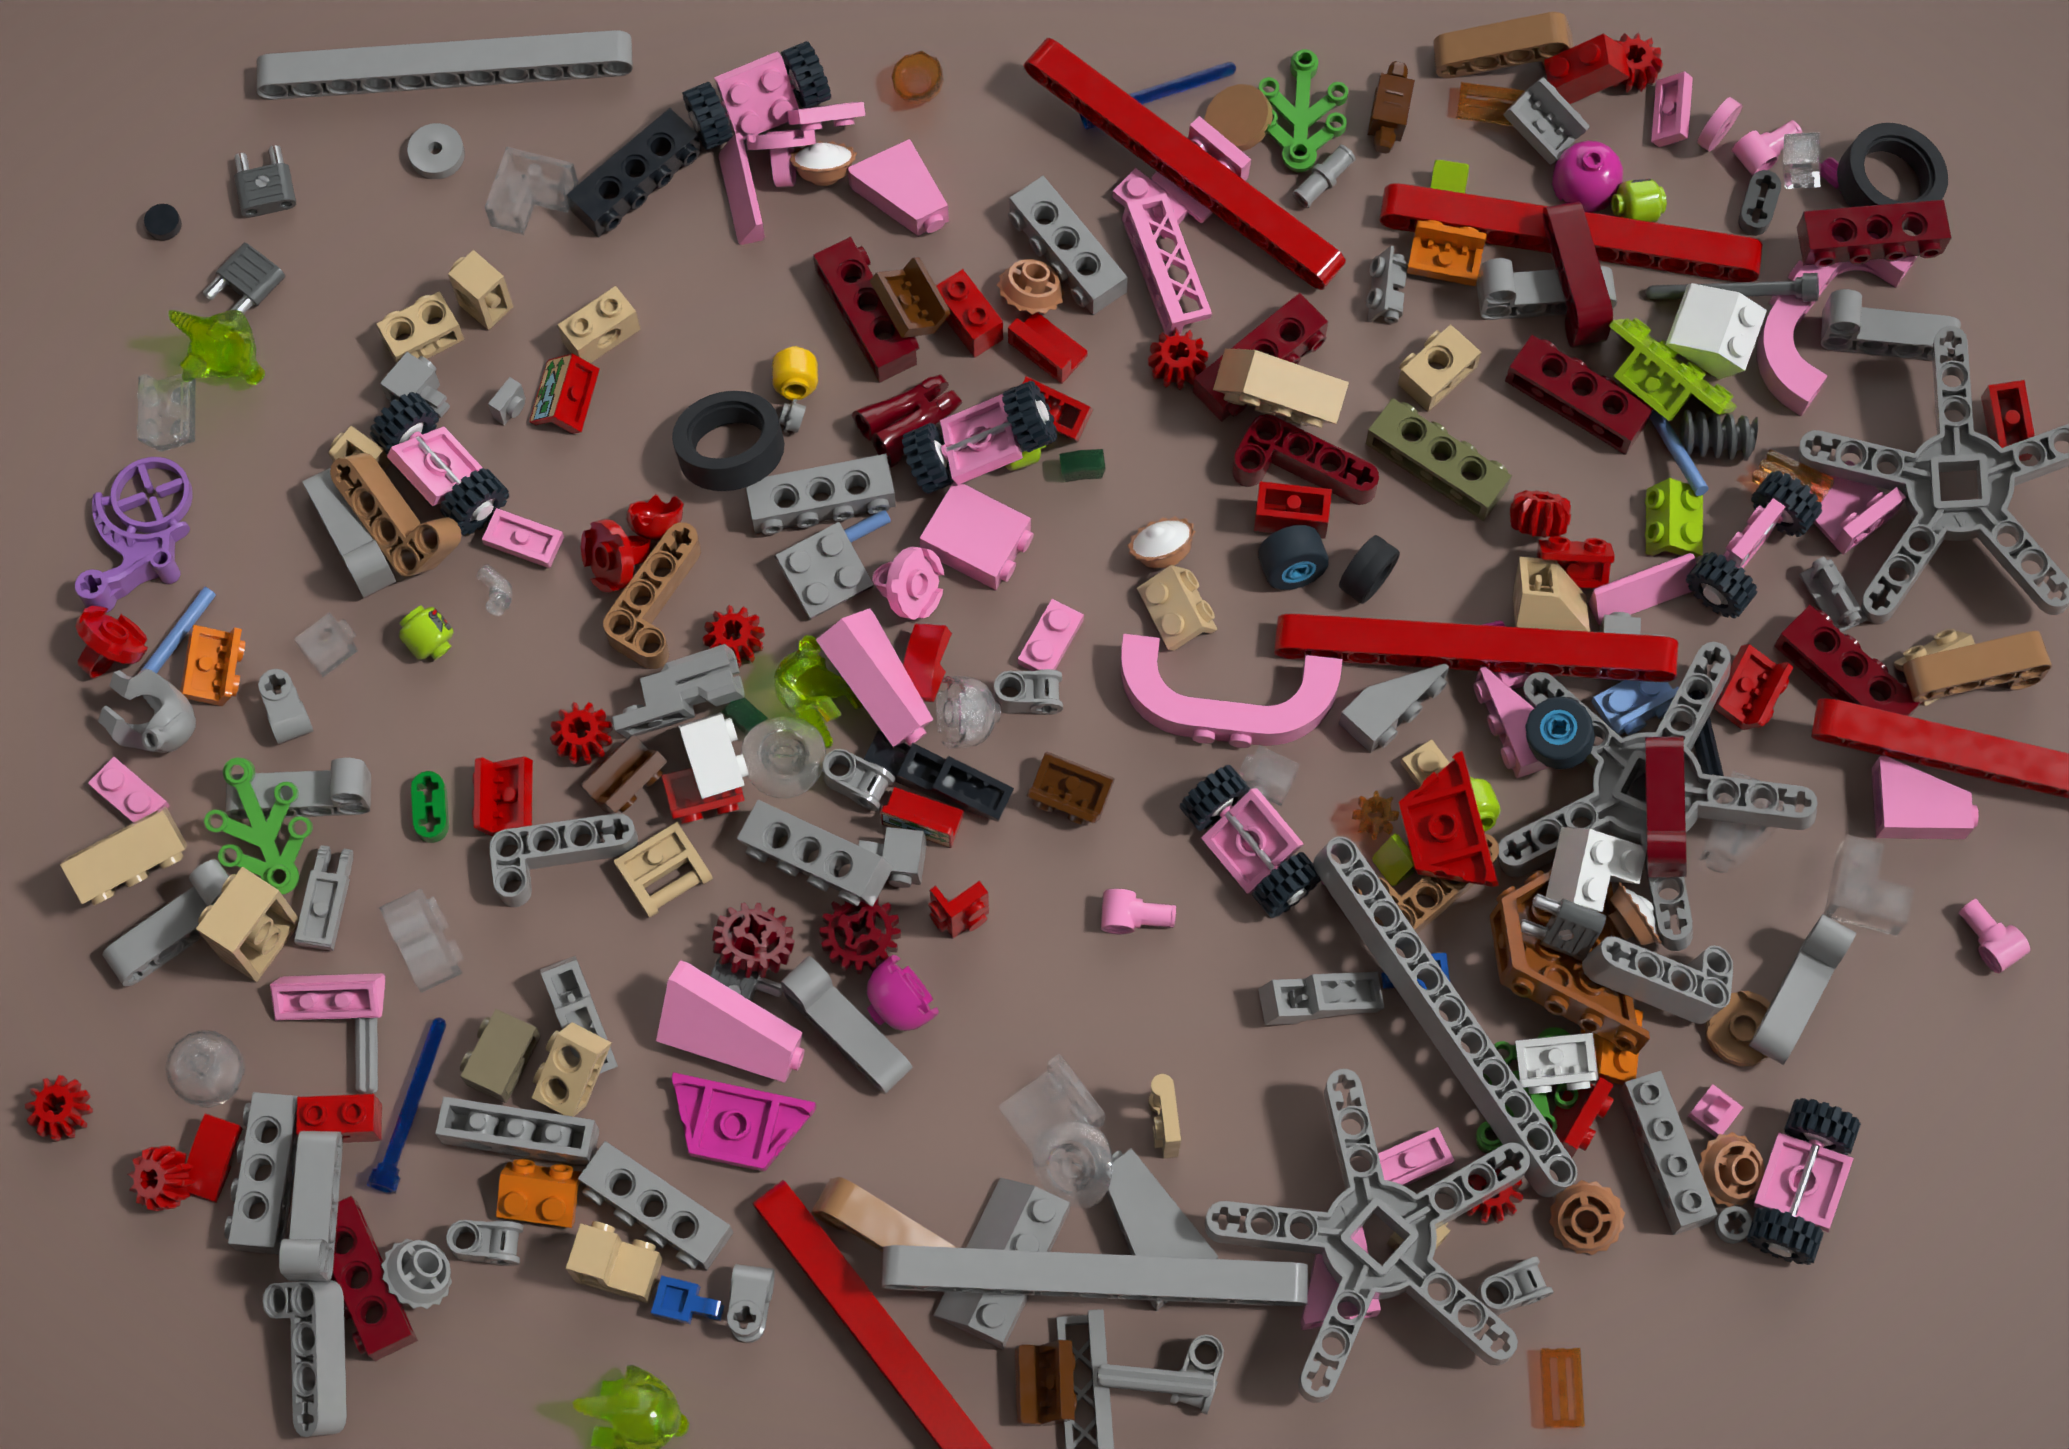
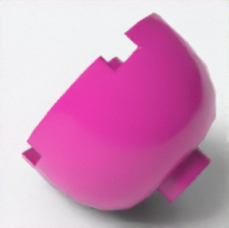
(1588, 174)
(898, 997)

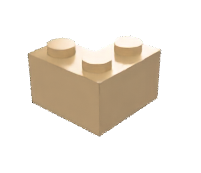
(611, 1265)

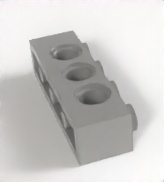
(1042, 201)
(833, 479)
(769, 824)
(517, 1131)
(1667, 1152)
(612, 1165)
(269, 1230)

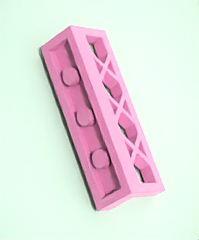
(1153, 268)

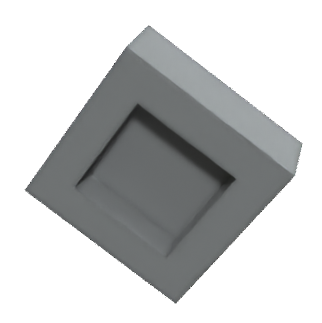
(507, 401)

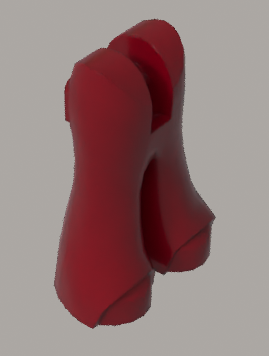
(875, 418)

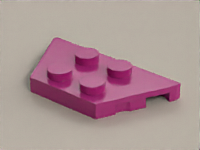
(737, 1122)

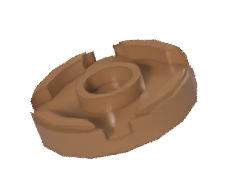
(1240, 115)
(1734, 1027)

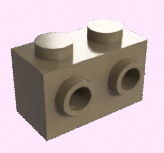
(499, 1055)

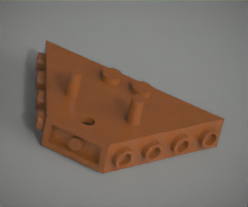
(1557, 978)

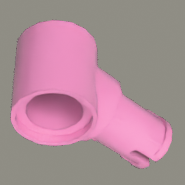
(1762, 151)
(1125, 912)
(1998, 944)

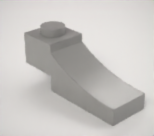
(1320, 997)
(574, 1002)

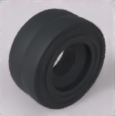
(1369, 569)

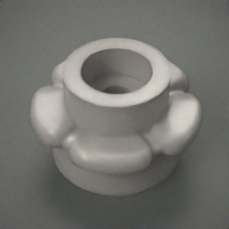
(792, 416)

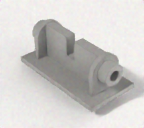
(1387, 271)
(1833, 594)

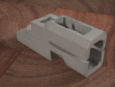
(680, 686)

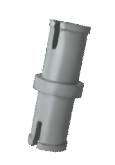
(1324, 176)

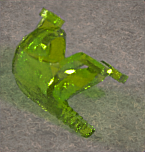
(218, 346)
(808, 686)
(639, 1410)

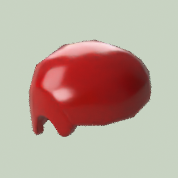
(654, 517)

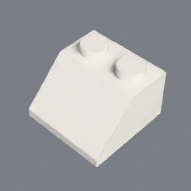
(1716, 329)

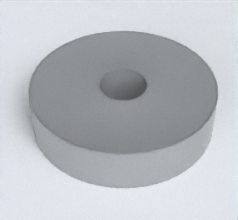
(432, 137)

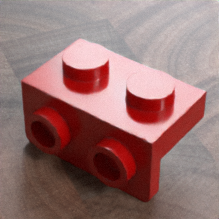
(1585, 562)
(1752, 688)
(502, 794)
(686, 799)
(962, 912)
(1575, 1123)

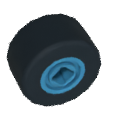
(1293, 557)
(1565, 745)

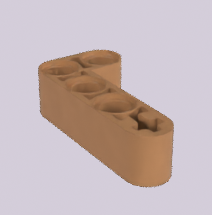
(1501, 44)
(388, 518)
(659, 590)
(2010, 659)
(1438, 889)
(869, 1218)

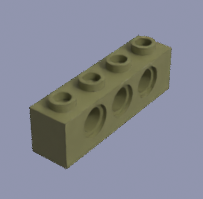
(1444, 476)

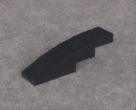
(941, 777)

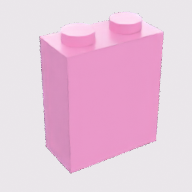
(977, 535)

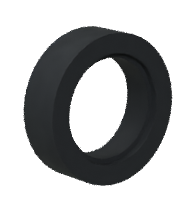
(1902, 142)
(734, 471)

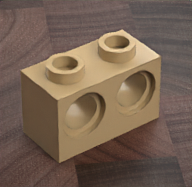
(424, 338)
(576, 1073)

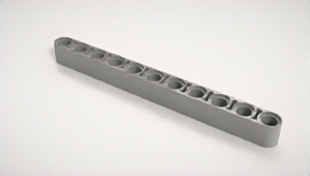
(444, 65)
(1443, 996)
(1094, 1275)

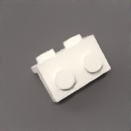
(1557, 1061)

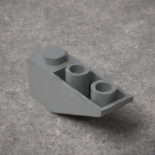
(1384, 706)

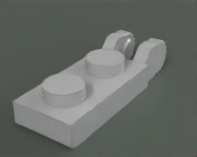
(324, 901)

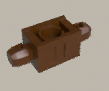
(1390, 107)

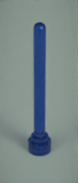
(1177, 85)
(385, 1175)

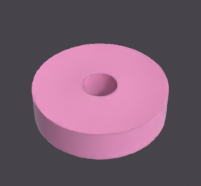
(1719, 124)

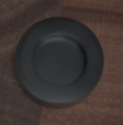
(162, 221)

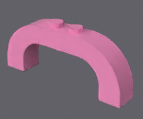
(1780, 365)
(1224, 720)

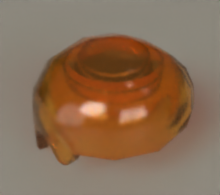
(918, 77)

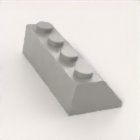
(1014, 1219)

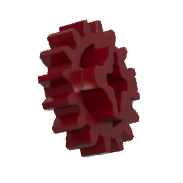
(874, 939)
(753, 940)

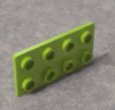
(1661, 377)

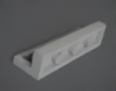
(1101, 1395)

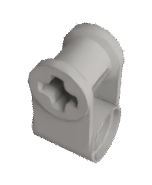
(1031, 691)
(285, 710)
(859, 780)
(488, 1241)
(1519, 1284)
(750, 1295)
(1194, 1366)

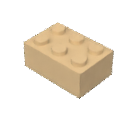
(1280, 387)
(124, 857)
(248, 923)

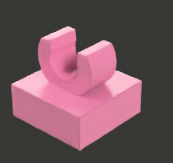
(1715, 1111)

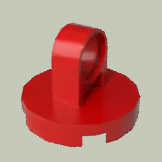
(612, 554)
(108, 640)

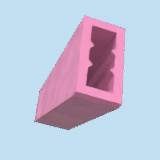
(876, 676)
(725, 1026)

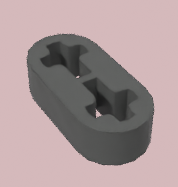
(1753, 201)

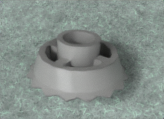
(417, 1273)

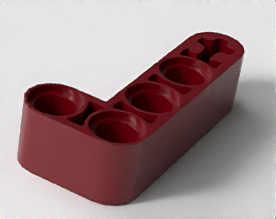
(1579, 274)
(1306, 466)
(1665, 807)

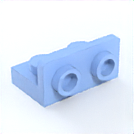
(1632, 703)

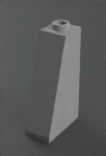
(1150, 1216)

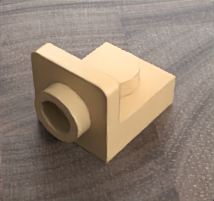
(355, 442)
(1424, 762)

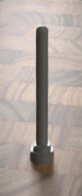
(1803, 287)

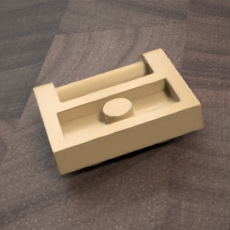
(657, 859)
(1166, 1125)

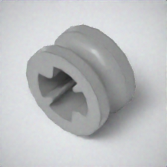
(1722, 1219)

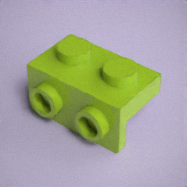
(1673, 519)

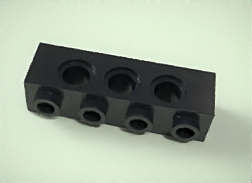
(666, 133)

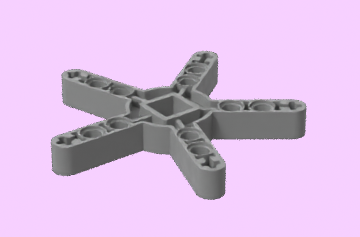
(1917, 476)
(1616, 766)
(1405, 1212)

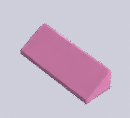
(741, 191)
(1643, 588)
(328, 996)

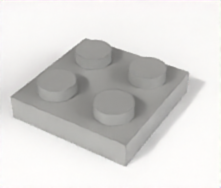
(824, 570)

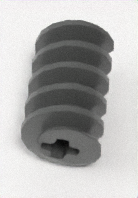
(1718, 435)

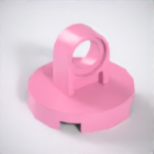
(781, 146)
(911, 582)

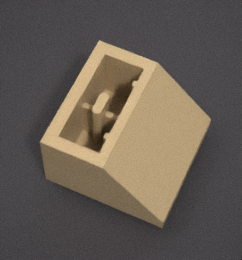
(1548, 597)

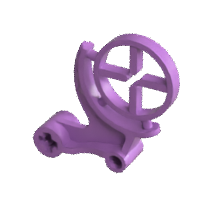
(143, 554)

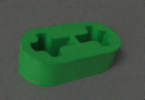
(421, 807)

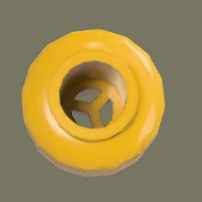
(794, 373)

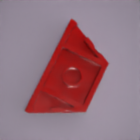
(1448, 828)

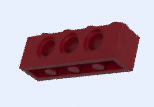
(1923, 218)
(845, 261)
(1294, 318)
(1584, 411)
(1844, 650)
(394, 1328)

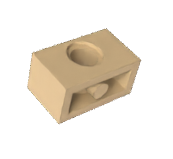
(480, 289)
(599, 326)
(1431, 385)

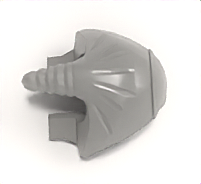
(172, 718)

